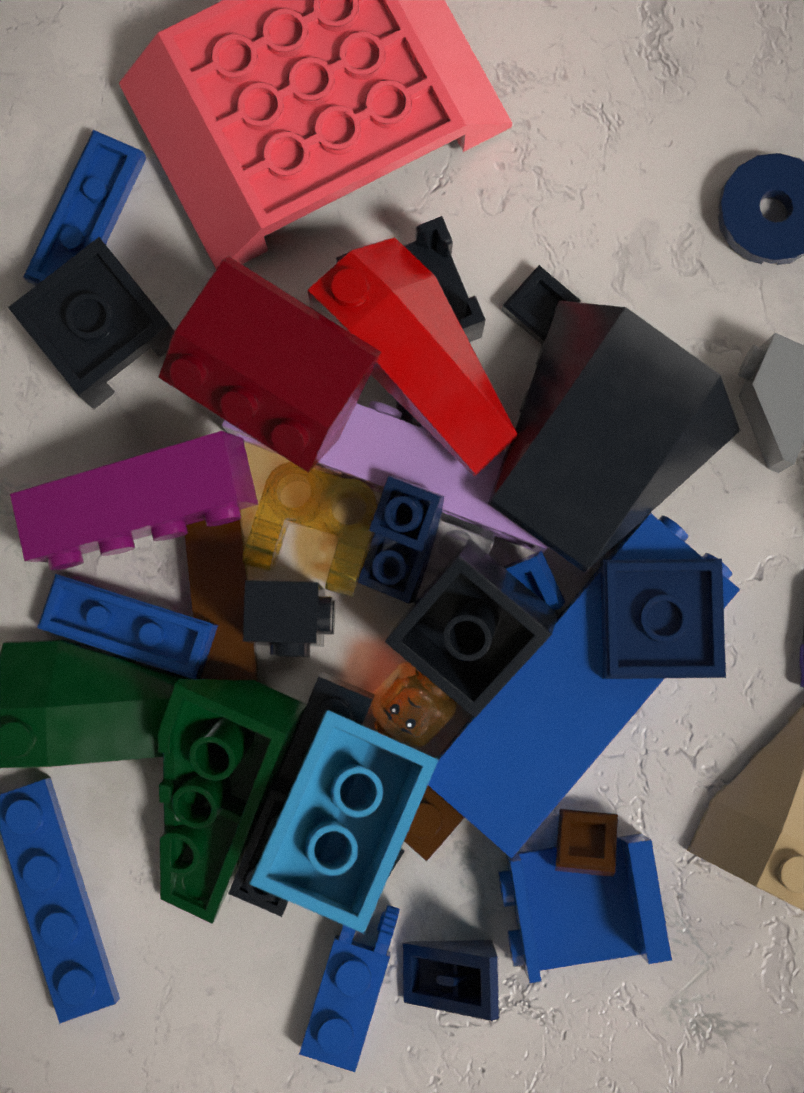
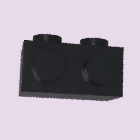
(287, 616)

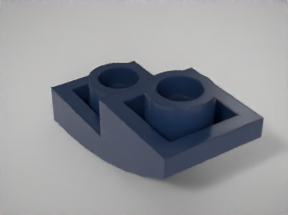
(402, 540)

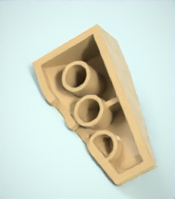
(759, 819)

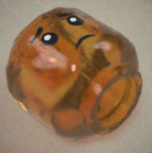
(411, 707)

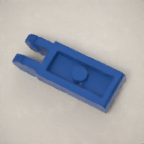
(348, 996)

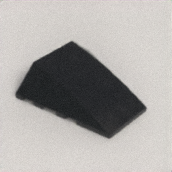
(607, 430)

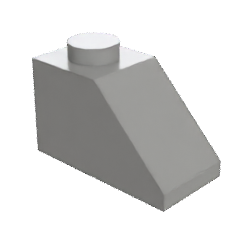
(775, 399)

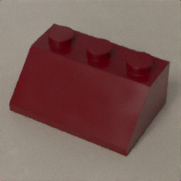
(268, 364)

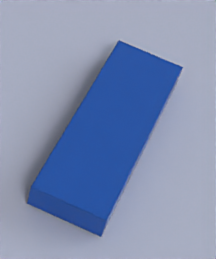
(88, 203)
(127, 627)

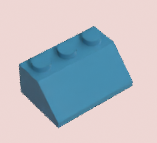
(344, 821)

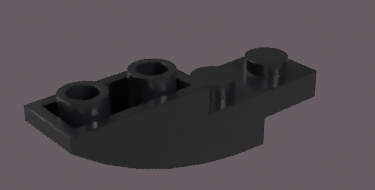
(329, 695)

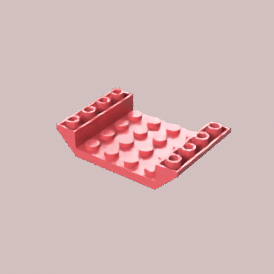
(301, 103)

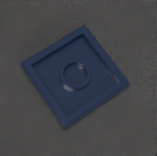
(662, 618)

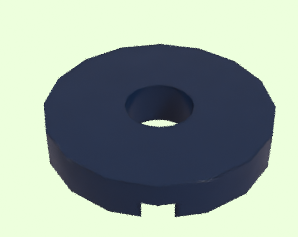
(740, 213)

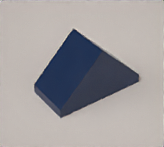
(452, 977)

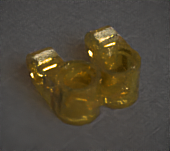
(317, 514)

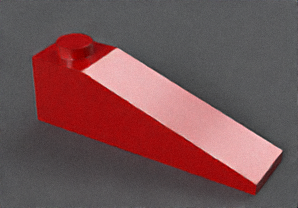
(425, 354)

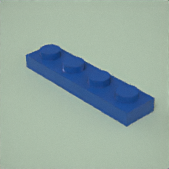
(56, 901)

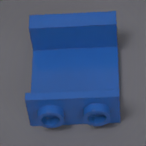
(584, 916)

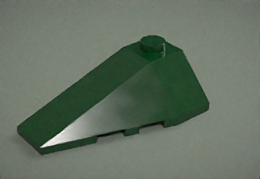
(77, 705)
(218, 766)

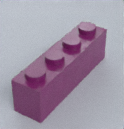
(134, 500)

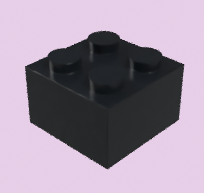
(473, 628)

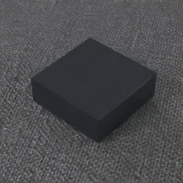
(535, 301)

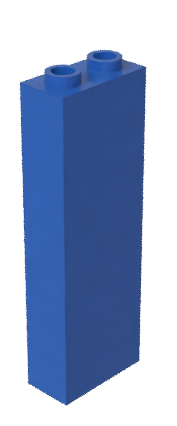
(554, 713)

